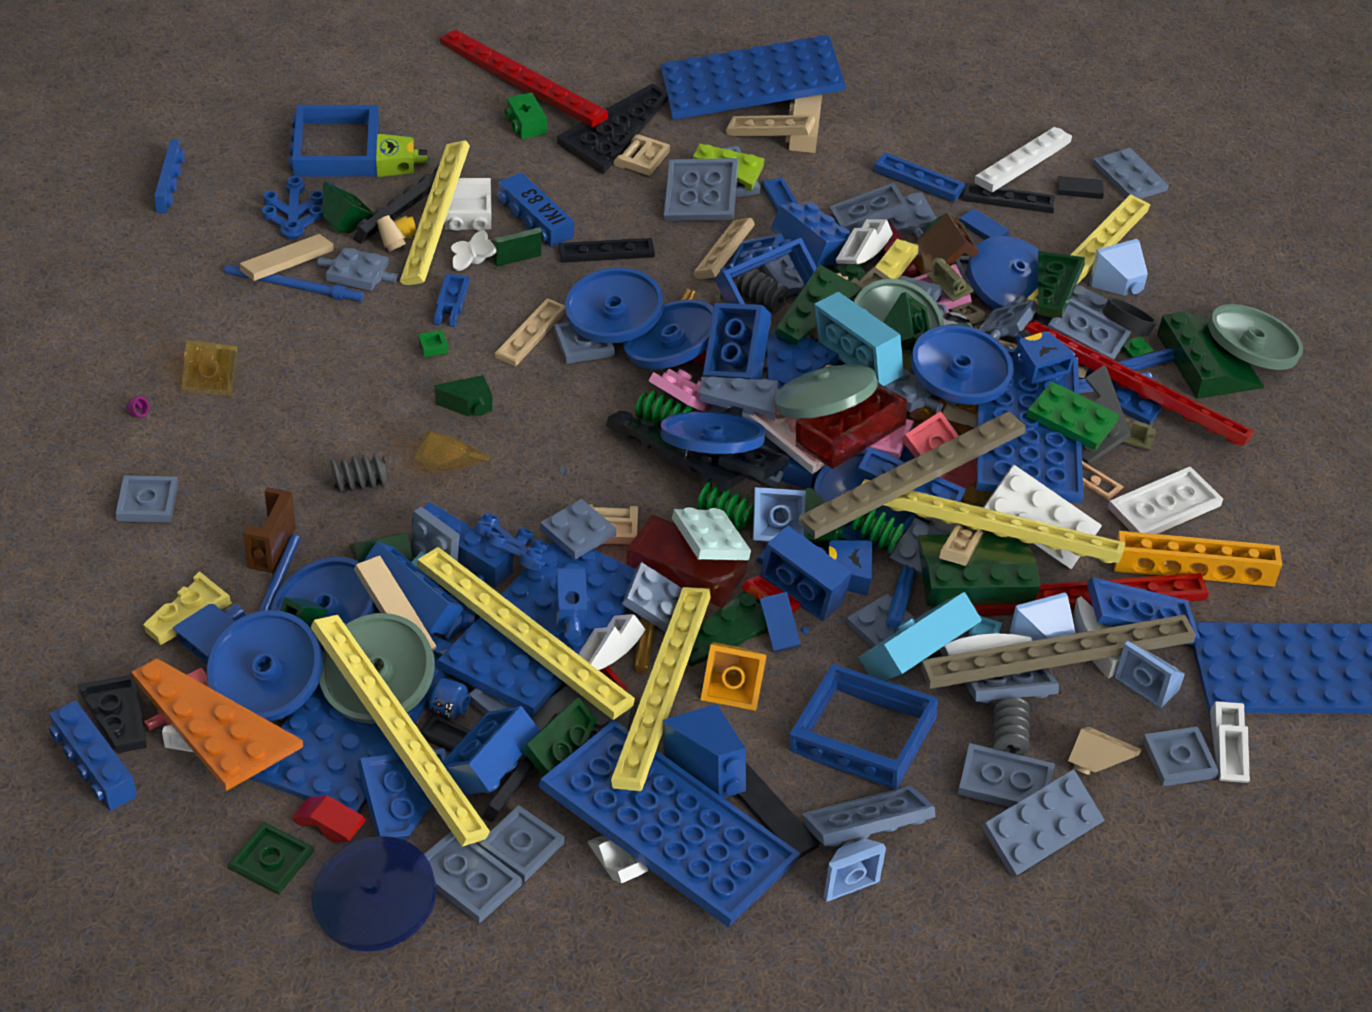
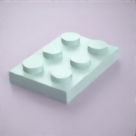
(711, 534)

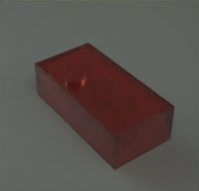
(848, 432)
(668, 553)

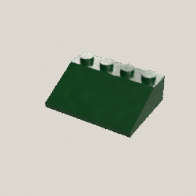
(1202, 360)
(996, 574)

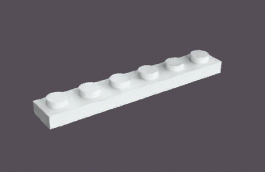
(1022, 159)

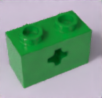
(526, 116)

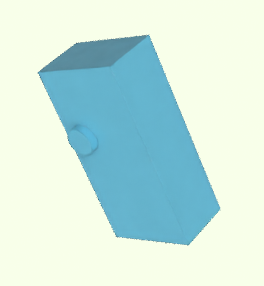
(859, 337)
(920, 638)

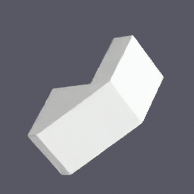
(615, 860)

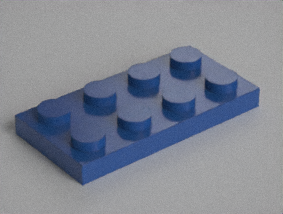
(1125, 605)

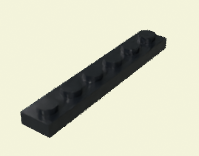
(395, 207)

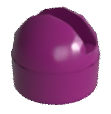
(139, 403)

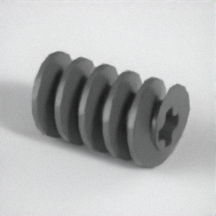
(762, 290)
(359, 472)
(1011, 726)

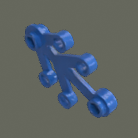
(293, 227)
(530, 557)

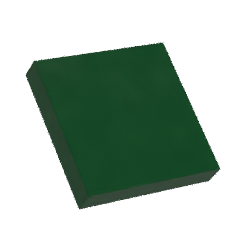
(271, 858)

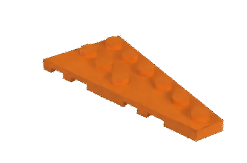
(218, 730)

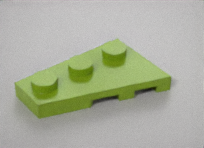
(748, 167)

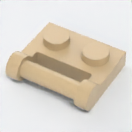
(647, 159)
(624, 520)

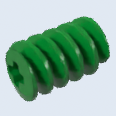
(656, 409)
(737, 512)
(878, 529)

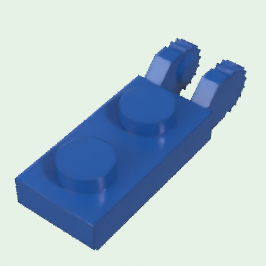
(451, 298)

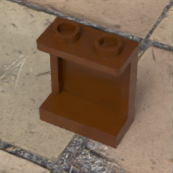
(945, 241)
(267, 544)

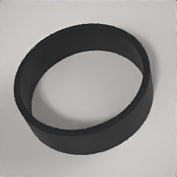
(1129, 316)

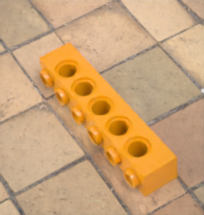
(1188, 555)

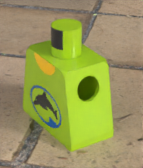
(397, 155)

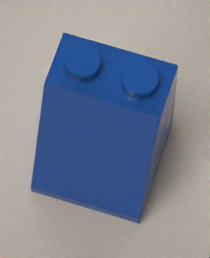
(707, 749)

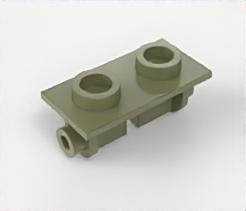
(949, 279)
(1141, 435)

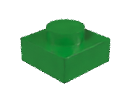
(433, 343)
(1136, 347)

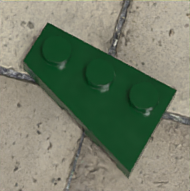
(560, 737)

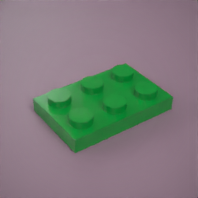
(1073, 415)

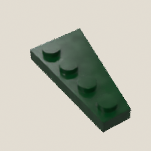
(1057, 281)
(801, 317)
(730, 625)

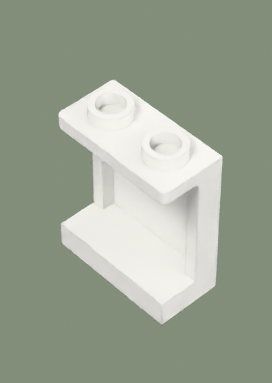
(470, 205)

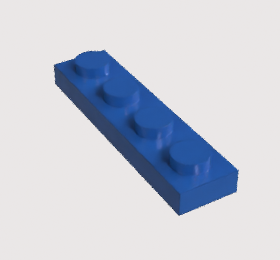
(919, 177)
(168, 181)
(877, 463)

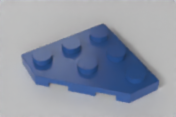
(791, 361)
(393, 794)

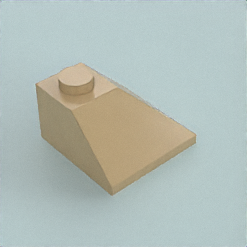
(1099, 751)

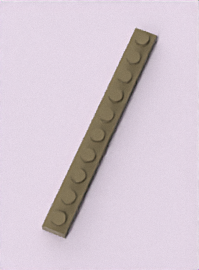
(911, 475)
(1055, 651)

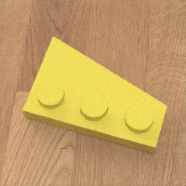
(188, 602)

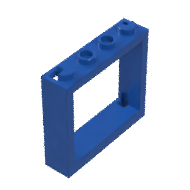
(334, 165)
(797, 251)
(851, 758)

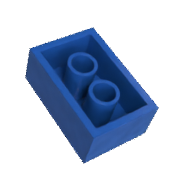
(818, 231)
(737, 341)
(805, 573)
(490, 750)

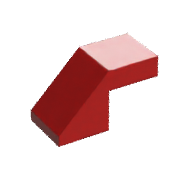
(332, 818)

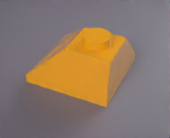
(733, 676)

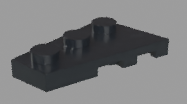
(117, 710)

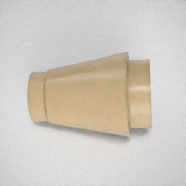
(390, 234)

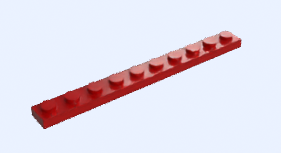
(524, 78)
(1150, 389)
(1182, 586)

